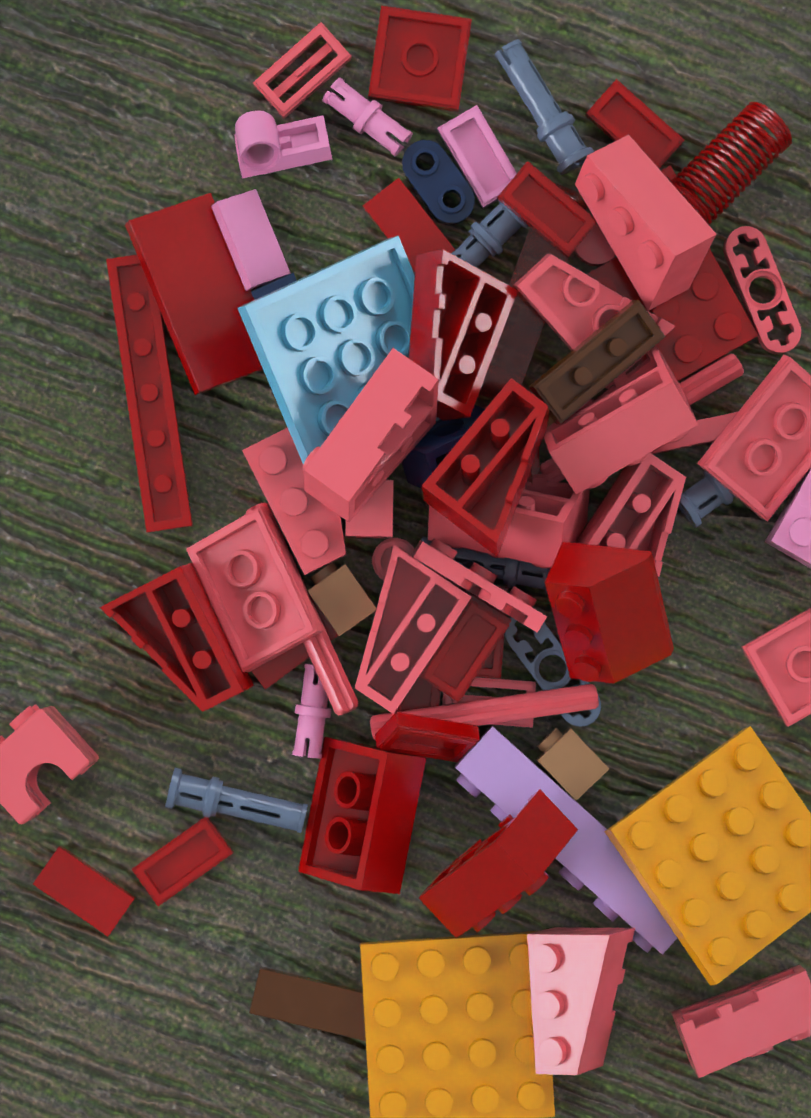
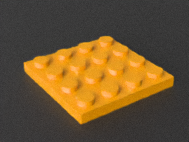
(723, 854)
(451, 1029)

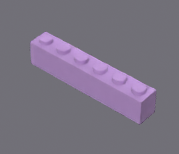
(589, 856)

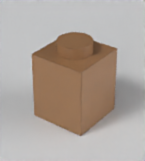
(340, 597)
(570, 761)

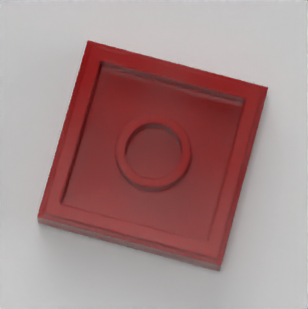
(419, 58)

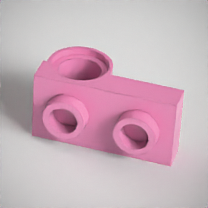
(271, 147)

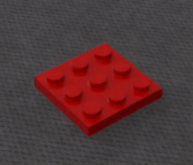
(705, 316)

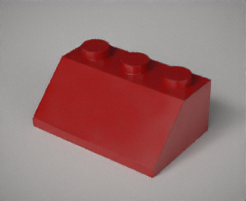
(607, 611)
(362, 816)

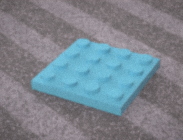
(331, 335)

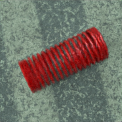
(749, 115)

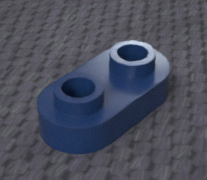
(437, 182)

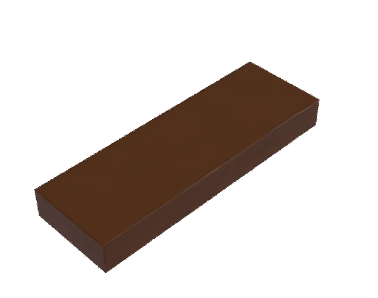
(597, 361)
(309, 1003)

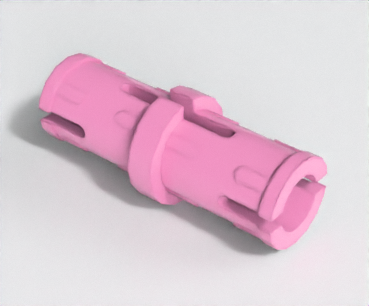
(367, 116)
(312, 715)

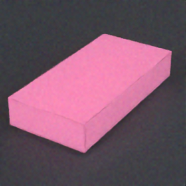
(478, 155)
(250, 239)

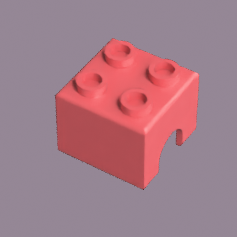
(38, 739)

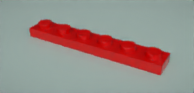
(149, 397)

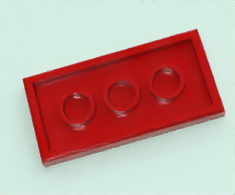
(196, 291)

